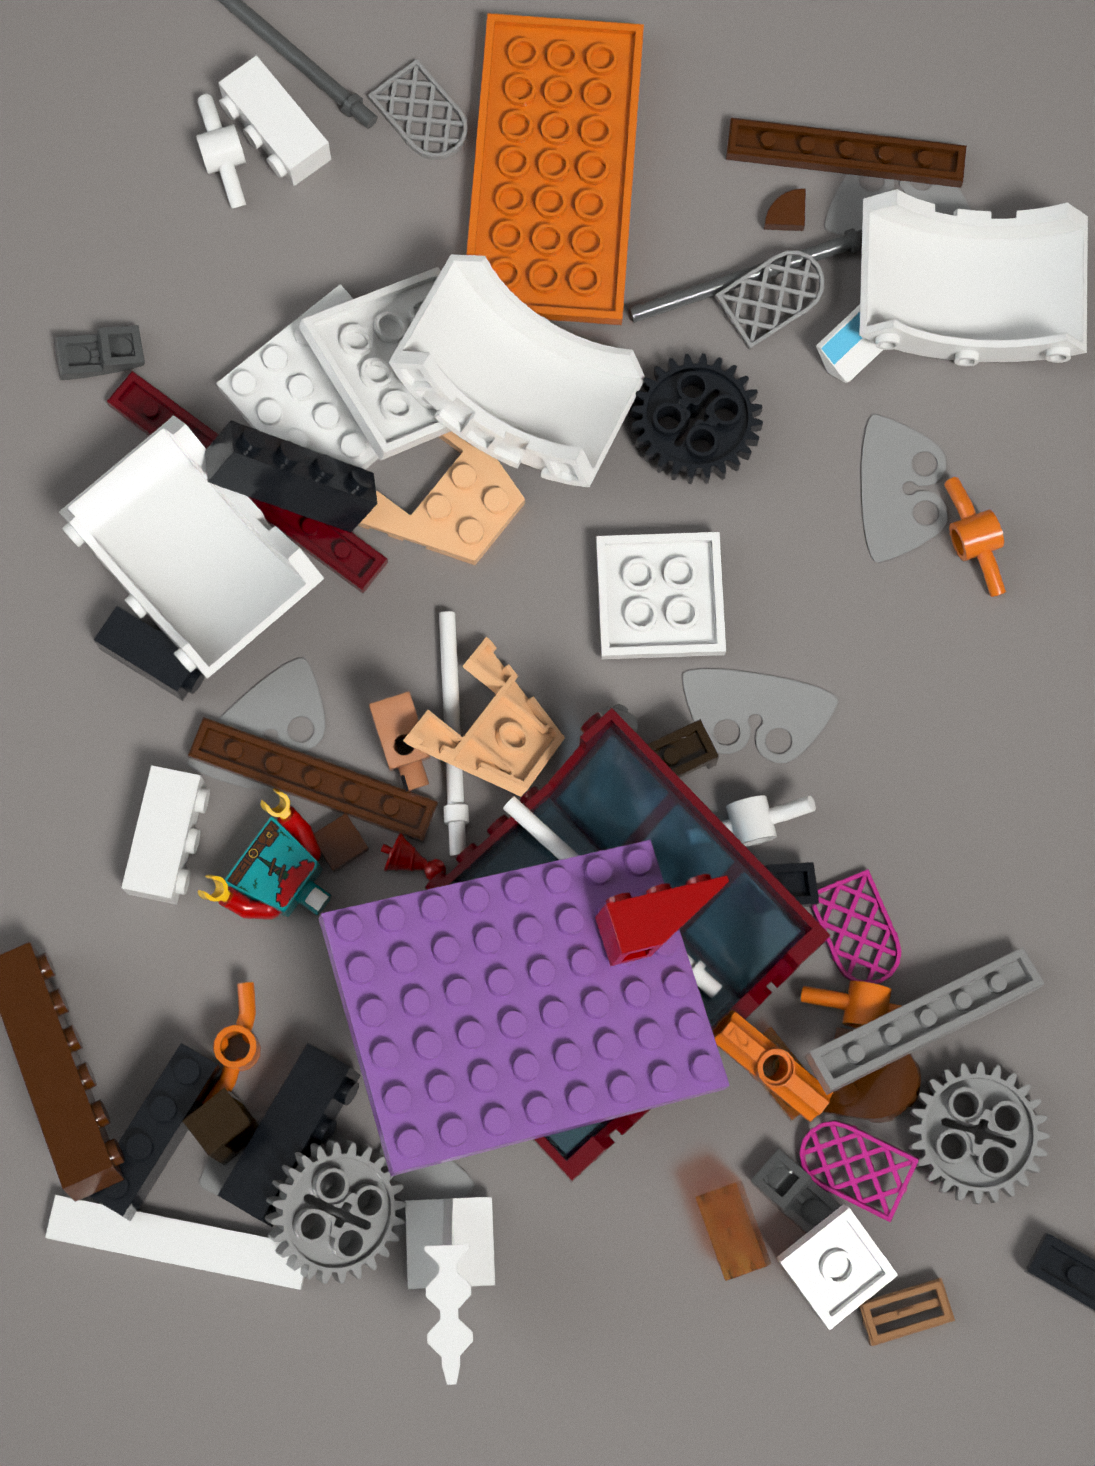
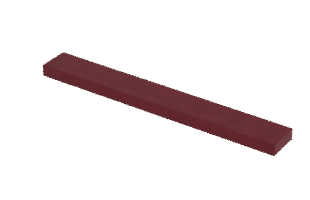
(333, 547)

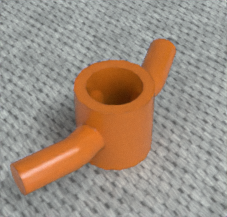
(976, 535)
(861, 1005)
(243, 1028)

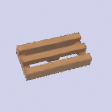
(941, 1300)

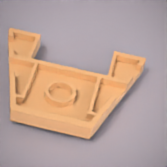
(460, 512)
(506, 741)

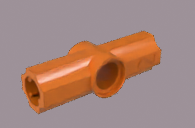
(791, 1080)

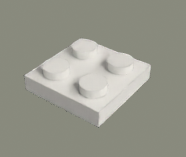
(836, 1266)

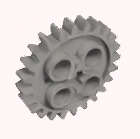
(987, 1095)
(318, 1248)

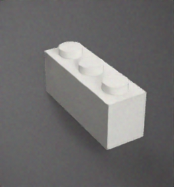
(273, 121)
(165, 835)

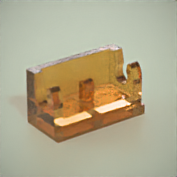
(733, 1230)

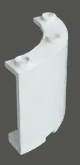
(973, 282)
(514, 376)
(189, 549)

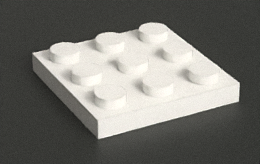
(660, 595)

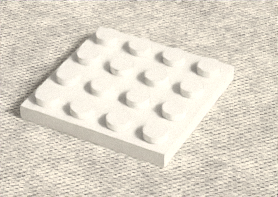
(355, 349)
(292, 397)

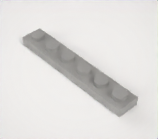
(923, 1020)

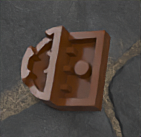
(879, 1094)

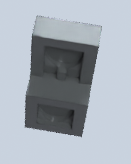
(100, 353)
(794, 1192)

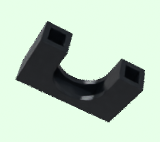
(147, 653)

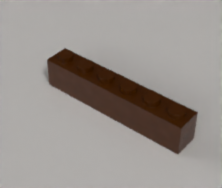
(54, 1074)

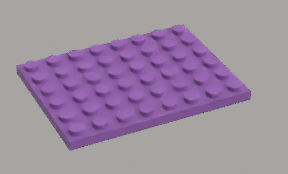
(499, 1016)

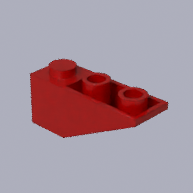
(642, 924)

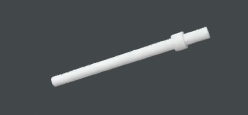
(455, 812)

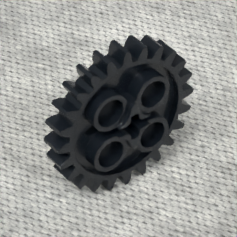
(726, 438)

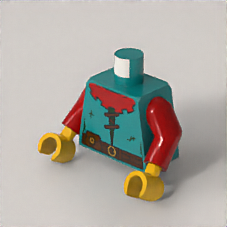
(274, 869)

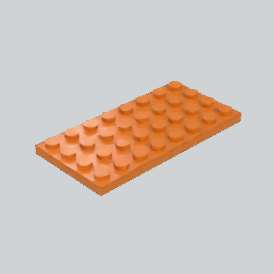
(557, 162)

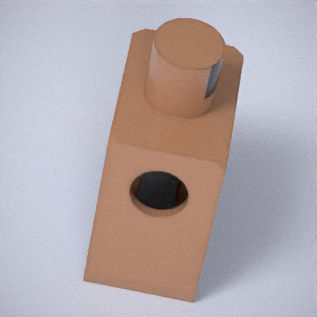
(394, 720)

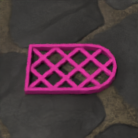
(877, 901)
(884, 1146)

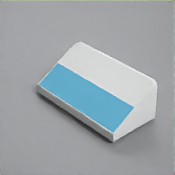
(845, 351)

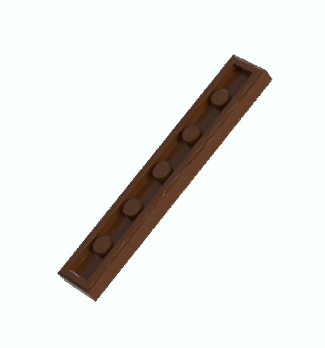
(846, 152)
(313, 779)

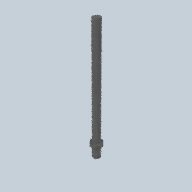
(351, 103)
(849, 242)

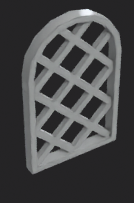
(396, 80)
(734, 318)

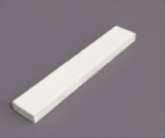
(171, 1242)

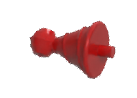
(406, 857)

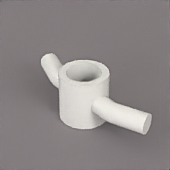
(221, 150)
(754, 821)

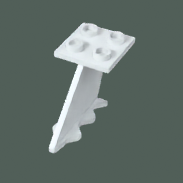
(447, 1254)

